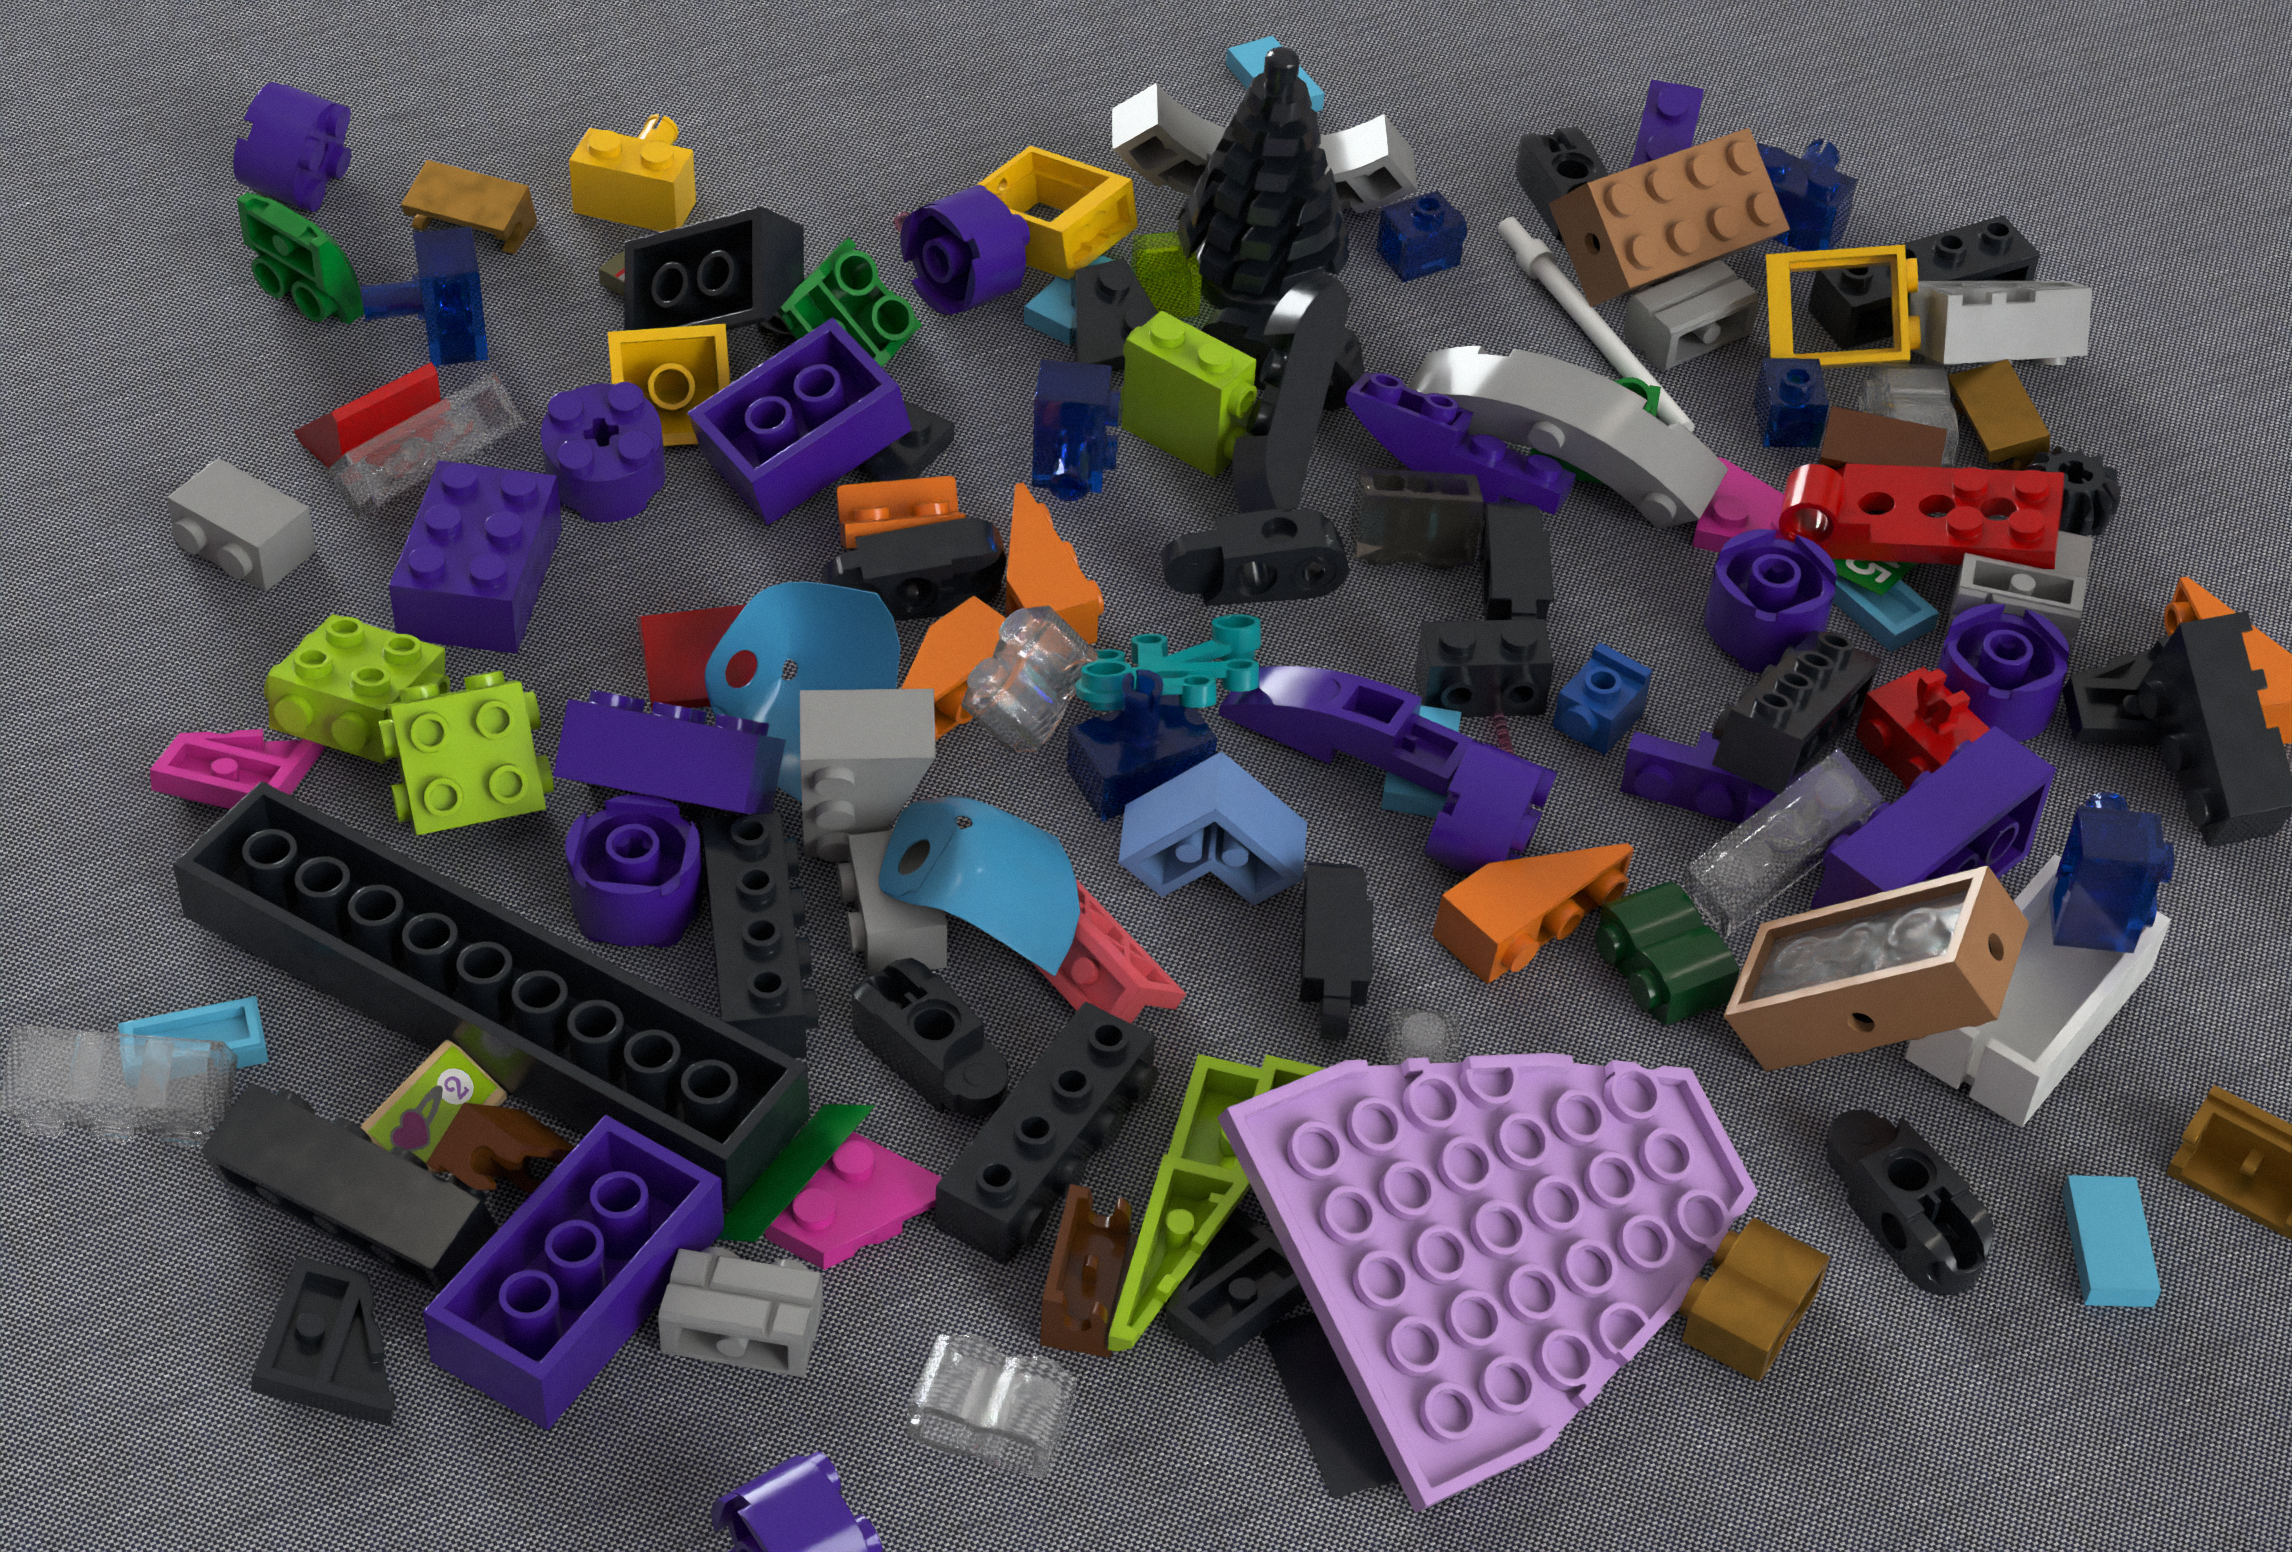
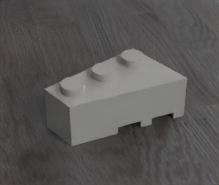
(2001, 321)
(860, 761)

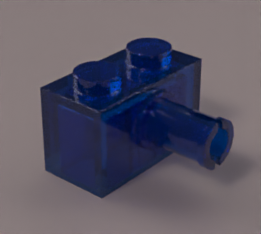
(1810, 194)
(441, 294)
(1072, 428)
(1136, 747)
(2109, 876)

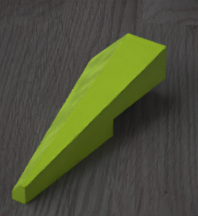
(1194, 1188)

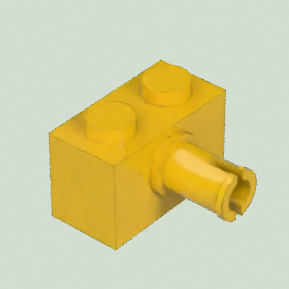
(634, 178)

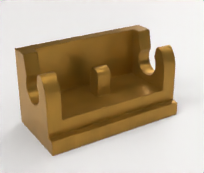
(471, 201)
(2000, 414)
(2239, 1159)

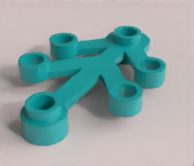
(1184, 672)

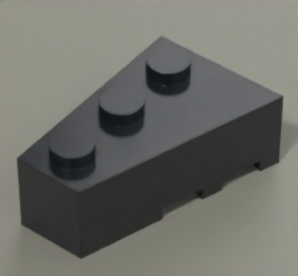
(2216, 731)

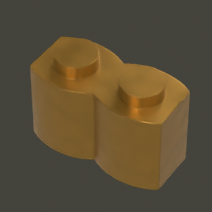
(1753, 1297)

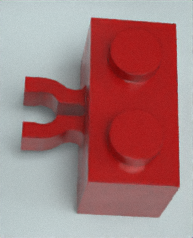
(1916, 723)

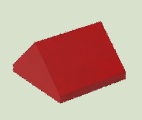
(370, 415)
(678, 650)

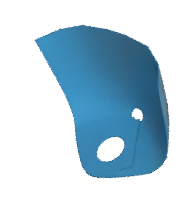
(832, 634)
(992, 874)

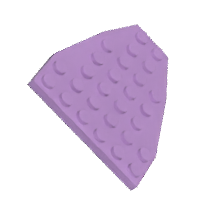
(1488, 1237)

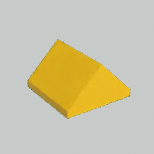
(673, 369)

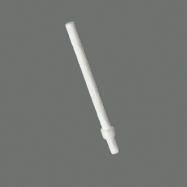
(1539, 263)

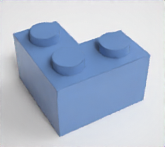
(1215, 823)

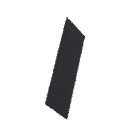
(1327, 1407)

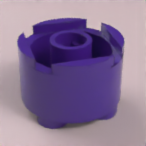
(293, 145)
(965, 250)
(604, 450)
(1768, 596)
(2006, 667)
(1489, 809)
(634, 872)
(794, 1511)

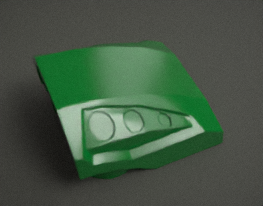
(299, 259)
(852, 294)

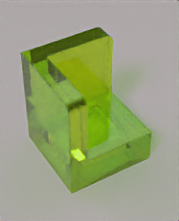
(1165, 275)

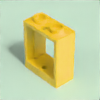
(1094, 201)
(1903, 281)

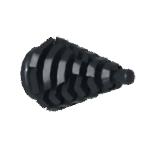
(1265, 197)

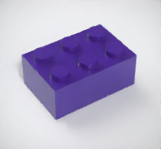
(800, 421)
(476, 556)
(670, 753)

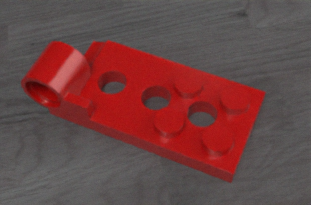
(1832, 506)

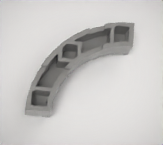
(1174, 145)
(1581, 421)

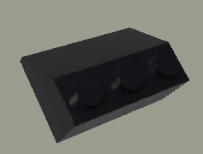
(713, 272)

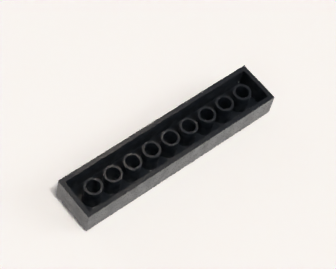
(501, 988)

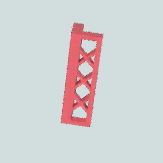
(1110, 967)

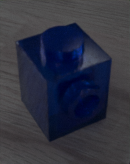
(1421, 236)
(1791, 402)

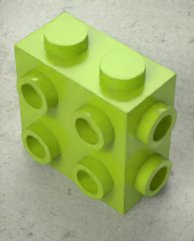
(1186, 392)
(343, 679)
(465, 753)

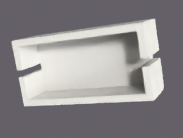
(2048, 1016)

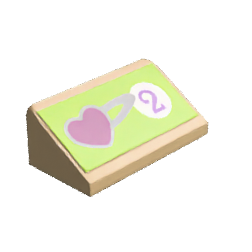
(429, 1100)

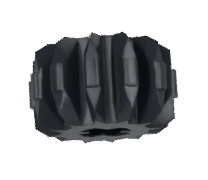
(2089, 489)

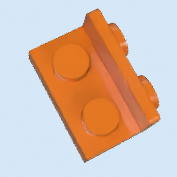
(894, 506)

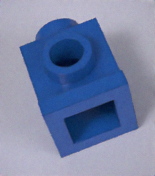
(1603, 699)

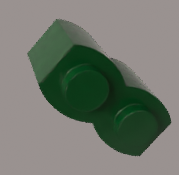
(1666, 953)

